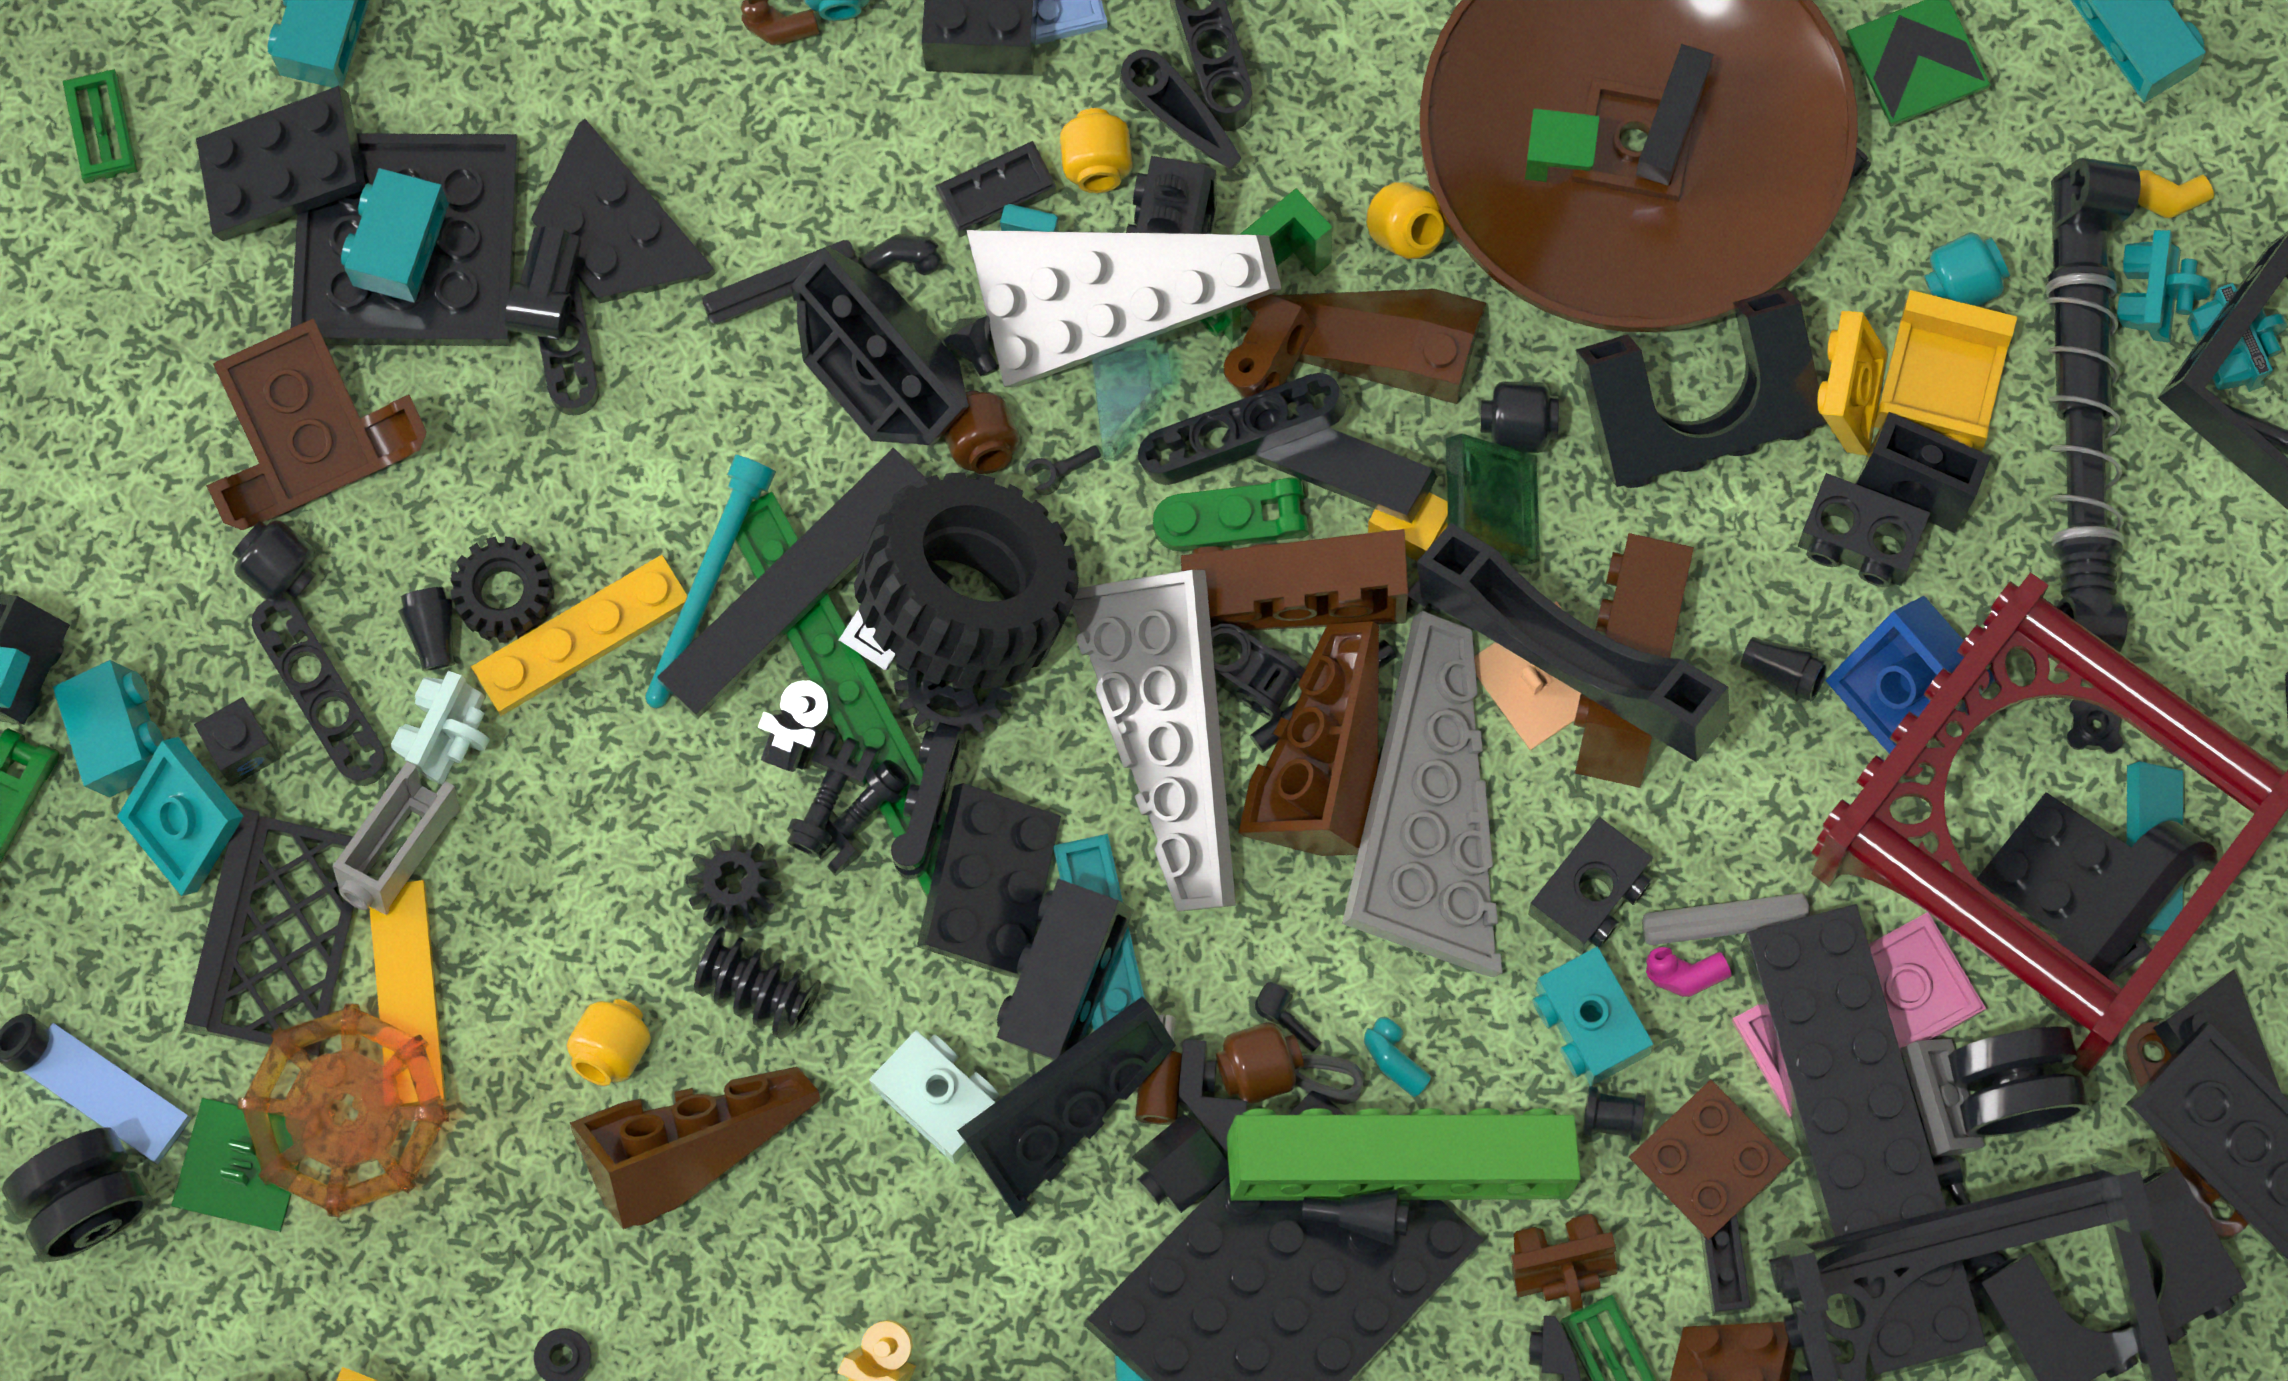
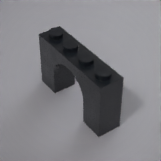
(1772, 403)
(2188, 1275)

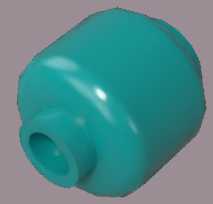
(1967, 270)

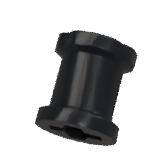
(1614, 1115)

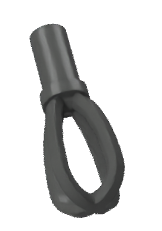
(1333, 1064)

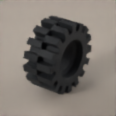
(498, 558)

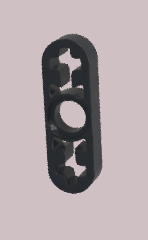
(585, 372)

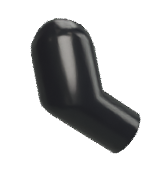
(904, 249)

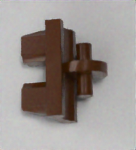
(1565, 1267)

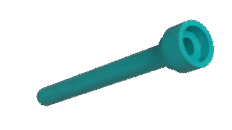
(747, 483)

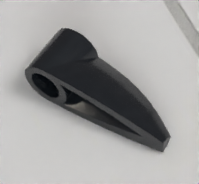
(1175, 106)

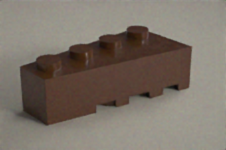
(1306, 582)
(1642, 616)

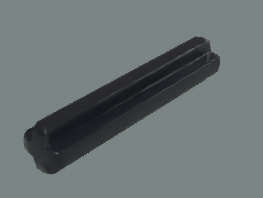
(763, 287)

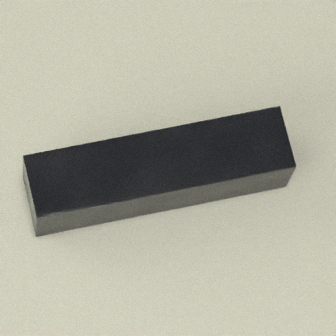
(1674, 114)
(1726, 1271)

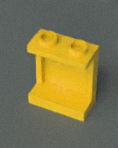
(1946, 367)

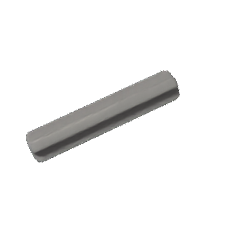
(1722, 918)

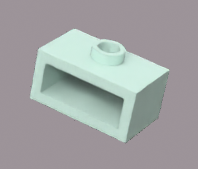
(933, 1092)

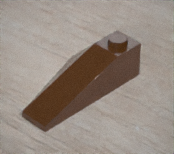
(1394, 337)
(1327, 755)
(669, 1153)

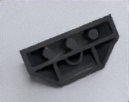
(876, 353)

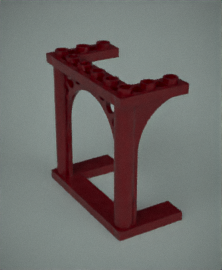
(1873, 845)

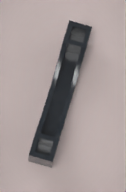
(1647, 690)

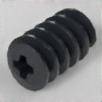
(753, 986)

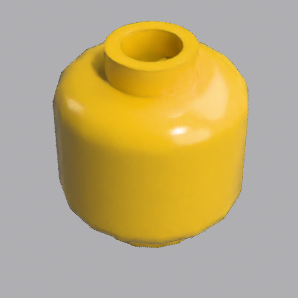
(1096, 150)
(1405, 220)
(608, 1042)

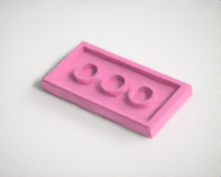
(1921, 989)

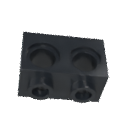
(1868, 517)

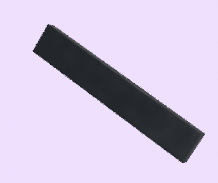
(785, 590)

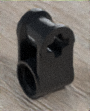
(1255, 671)

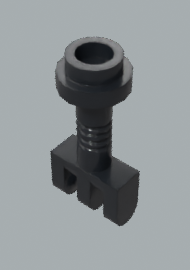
(887, 783)
(809, 834)

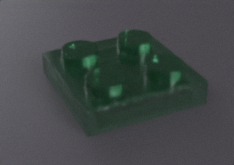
(1494, 496)

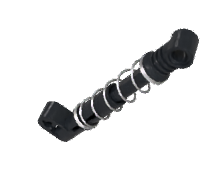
(2086, 205)

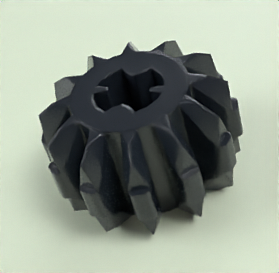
(712, 882)

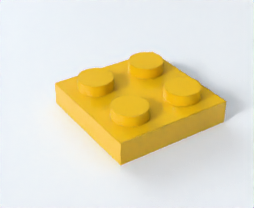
(1854, 382)

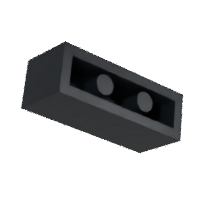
(1063, 970)

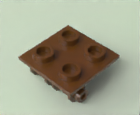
(1710, 1159)

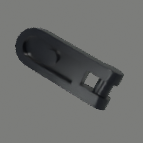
(927, 801)

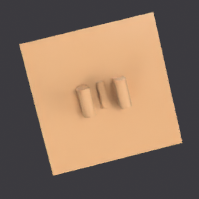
(1525, 694)

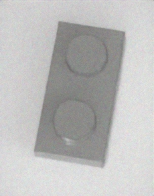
(1938, 1097)

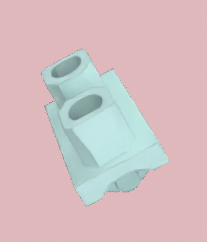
(447, 728)

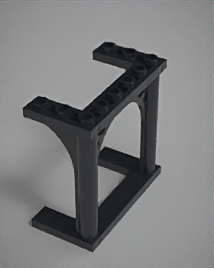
(1817, 1270)

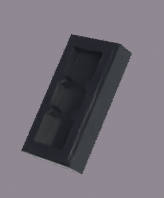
(982, 192)

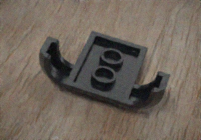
(2089, 883)

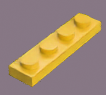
(580, 635)

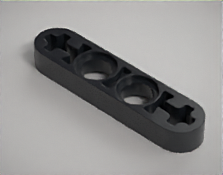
(1240, 420)
(317, 693)

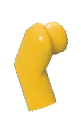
(2171, 199)

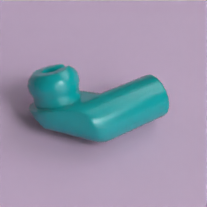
(1391, 1061)

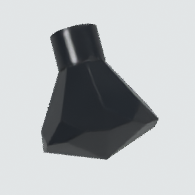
(972, 340)

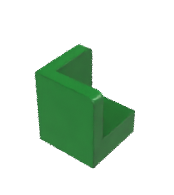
(1560, 142)

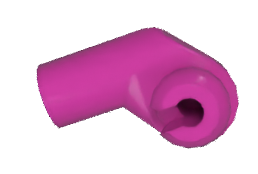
(1683, 977)

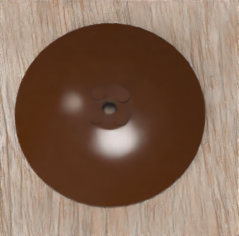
(1609, 246)

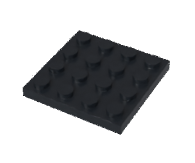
(470, 264)

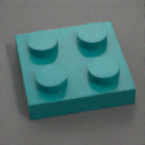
(180, 816)

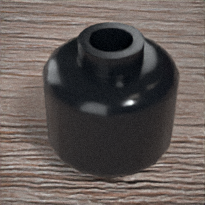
(1521, 416)
(274, 561)

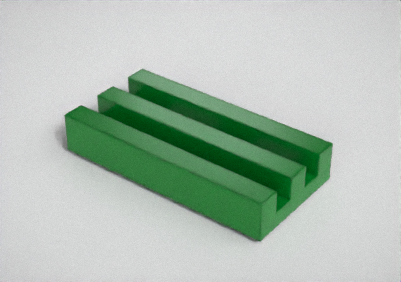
(108, 167)
(1587, 1360)

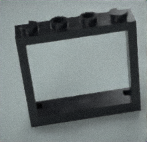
(2203, 410)

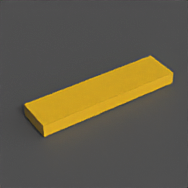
(407, 979)

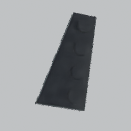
(1044, 1117)

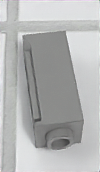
(379, 828)

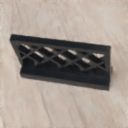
(228, 921)

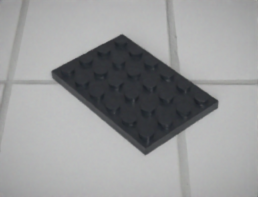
(1276, 1295)

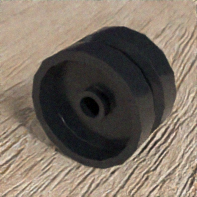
(2018, 1081)
(76, 1194)

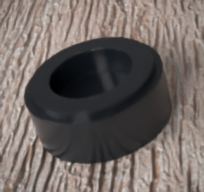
(22, 1042)

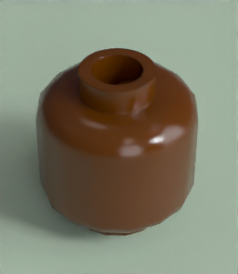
(983, 435)
(1259, 1062)

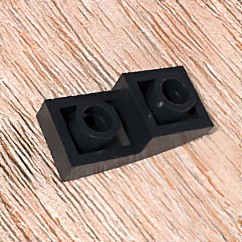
(1552, 1352)

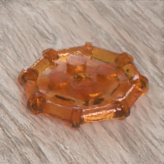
(311, 1117)

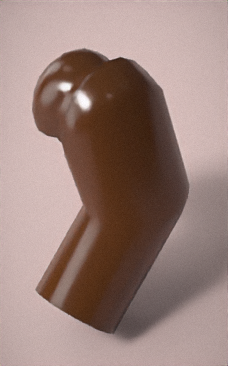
(776, 27)

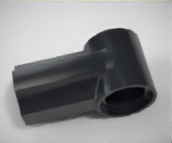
(542, 297)

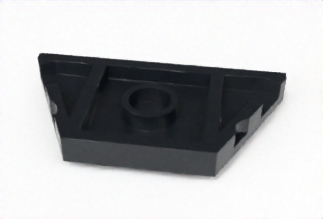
(623, 230)

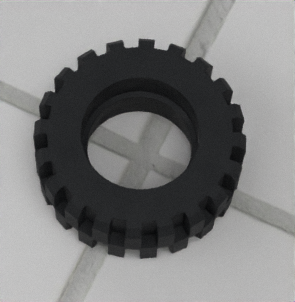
(941, 629)

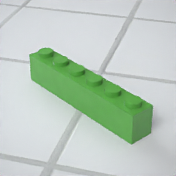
(1417, 1153)

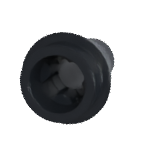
(430, 626)
(1788, 668)

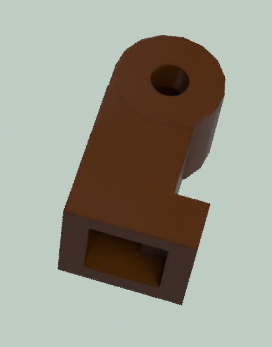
(1269, 346)

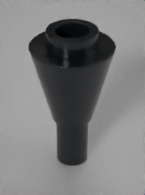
(1371, 1214)

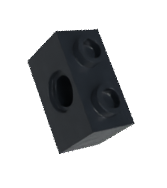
(1924, 470)
(1602, 856)

